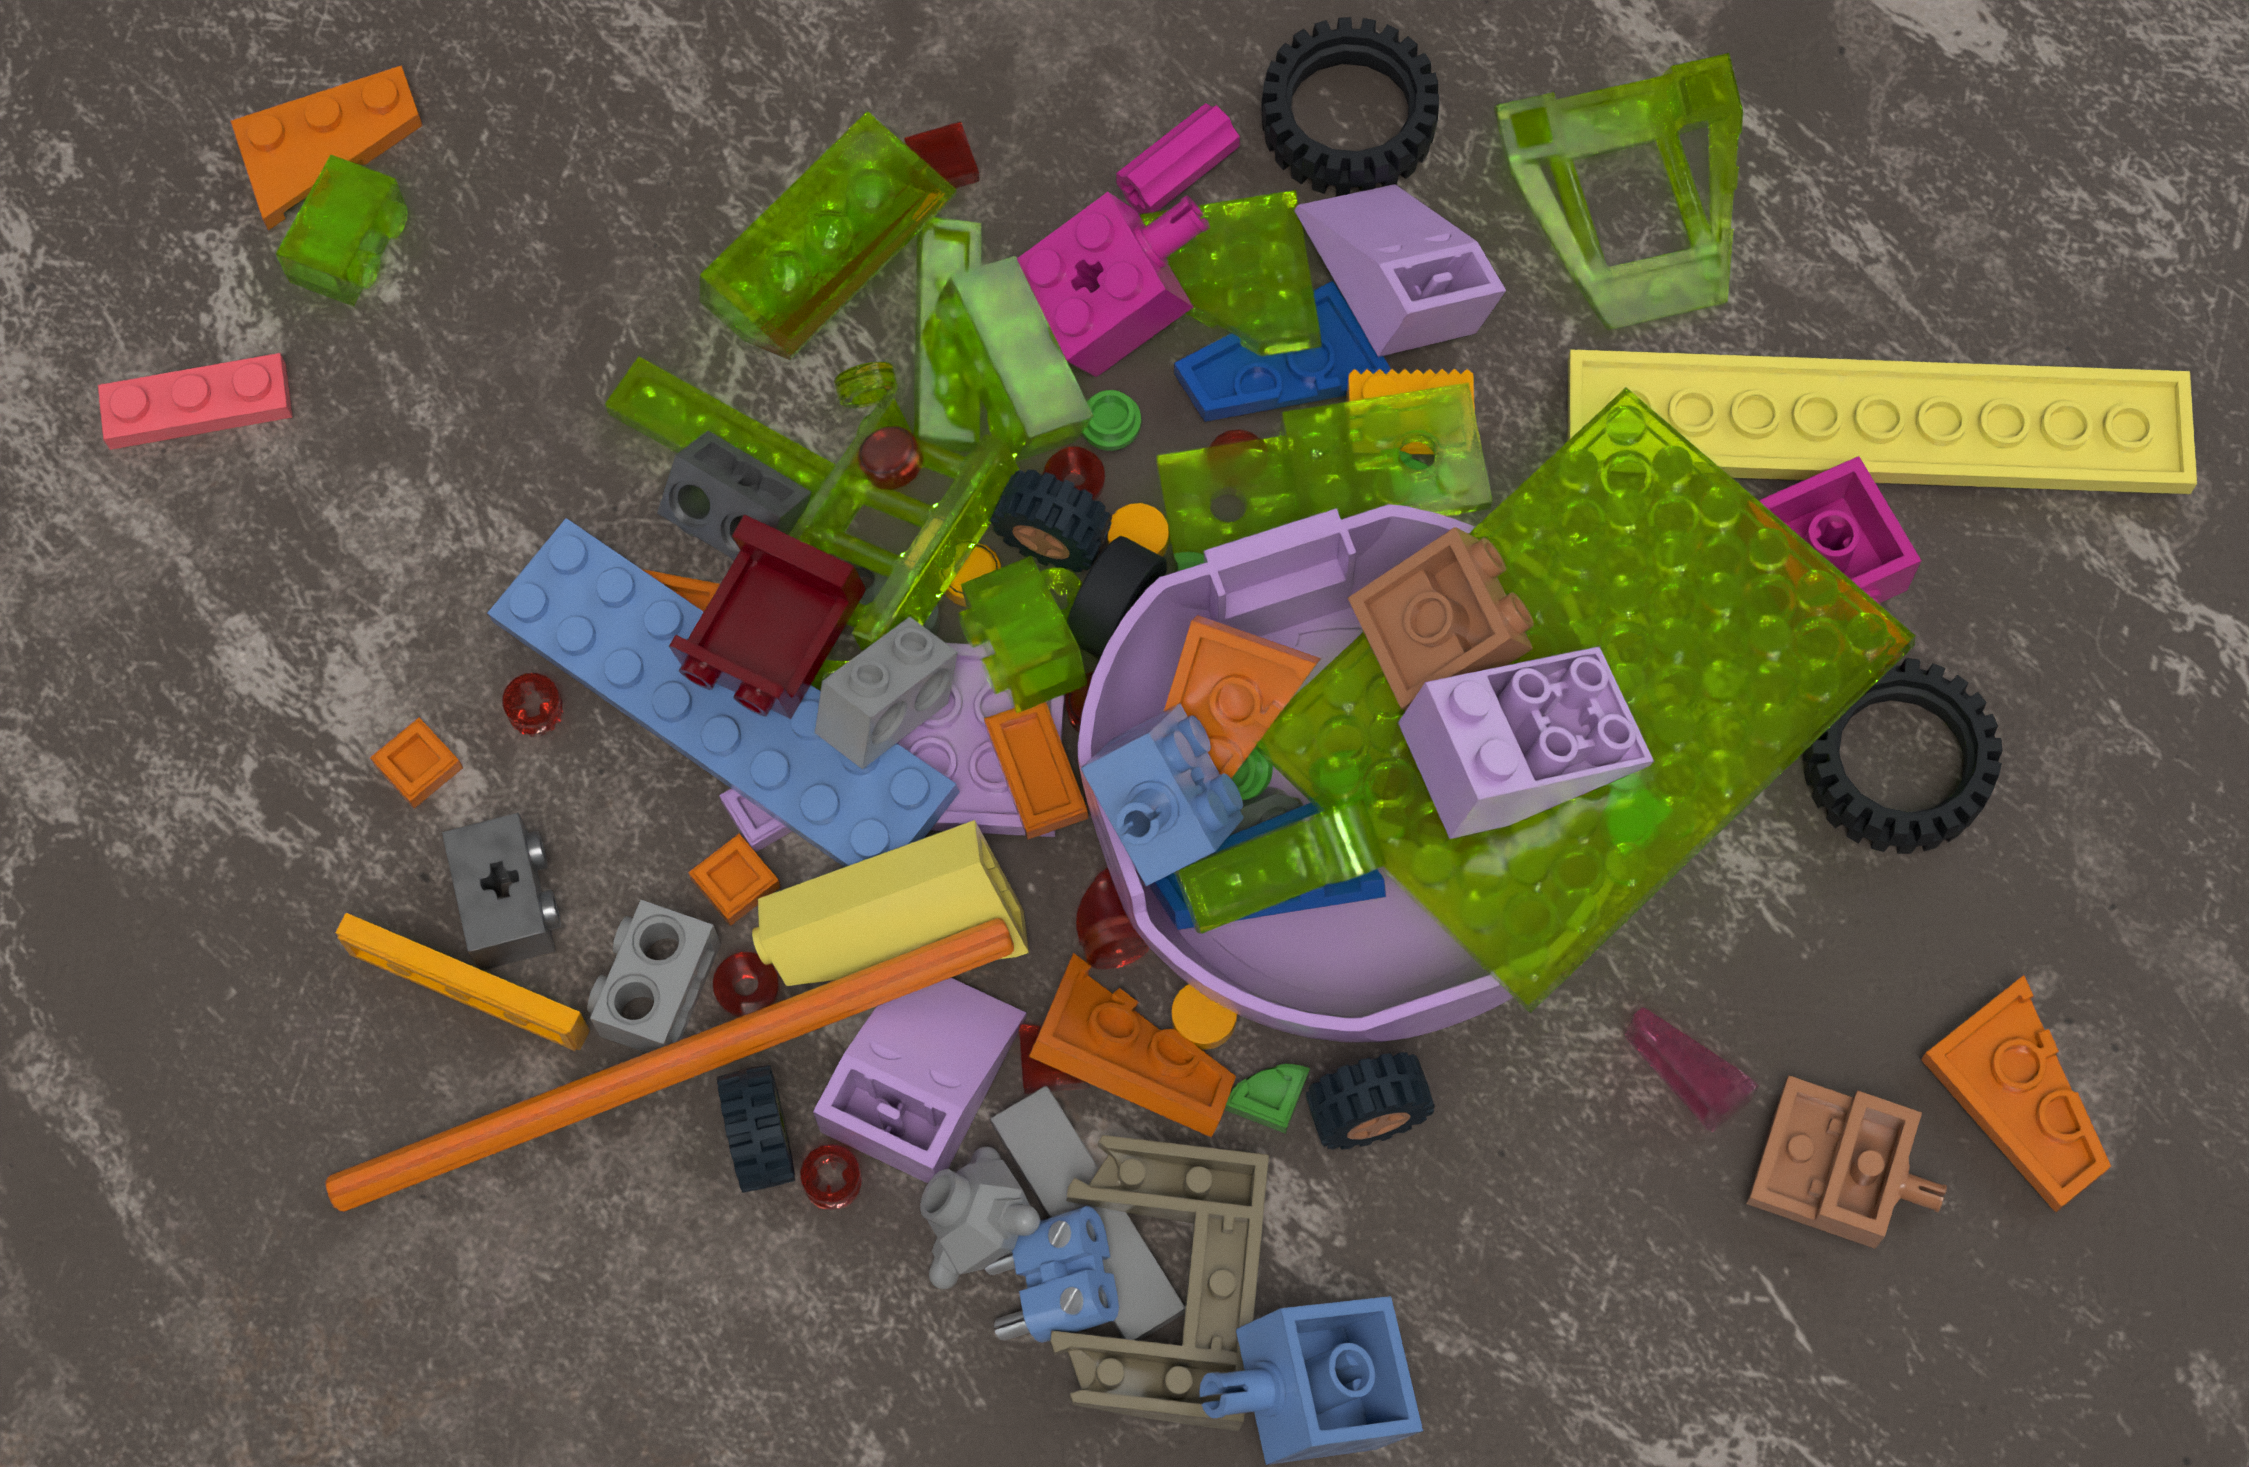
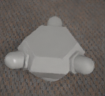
(974, 1216)

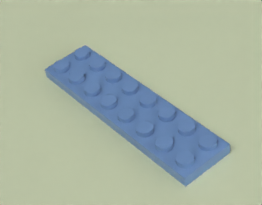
(613, 635)

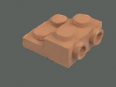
(1442, 615)

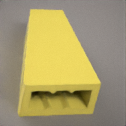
(886, 908)

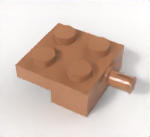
(1840, 1162)

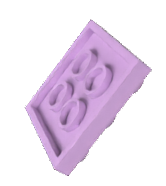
(960, 748)

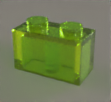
(343, 231)
(1022, 634)

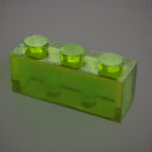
(1012, 358)

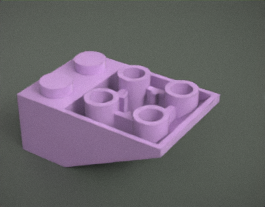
(1402, 268)
(1521, 739)
(918, 1076)

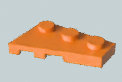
(292, 141)
(1235, 686)
(1120, 1051)
(2014, 1088)

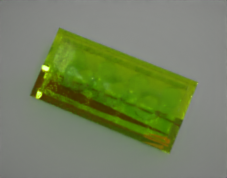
(823, 239)

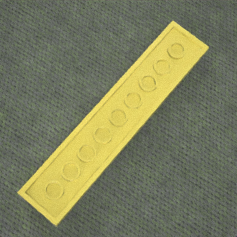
(1910, 418)

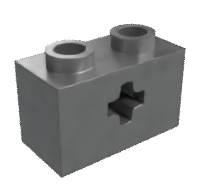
(480, 861)

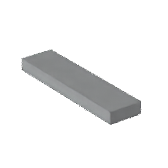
(1049, 1159)

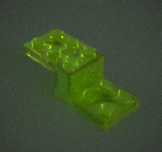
(1328, 461)

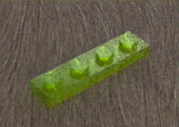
(943, 402)
(680, 413)

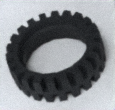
(1358, 48)
(1897, 827)

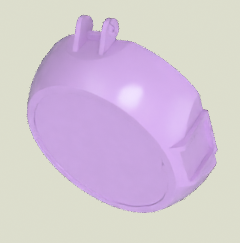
(1318, 972)

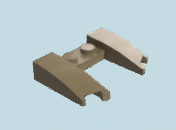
(1225, 1202)

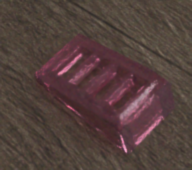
(1695, 1074)

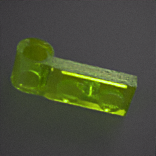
(1280, 865)

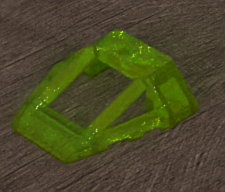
(1618, 118)

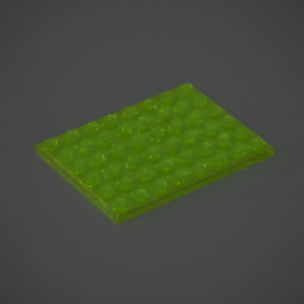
(1720, 639)

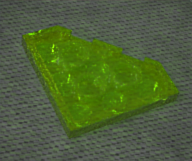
(1251, 273)

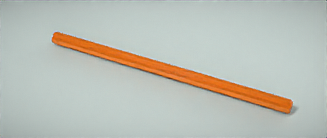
(669, 1065)

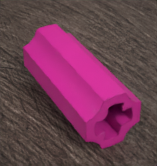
(1178, 159)

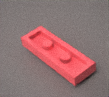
(194, 401)

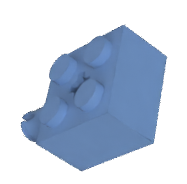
(1164, 793)
(1321, 1380)

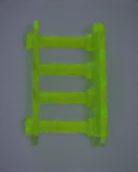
(947, 533)

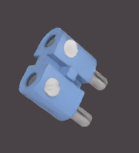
(1063, 1277)

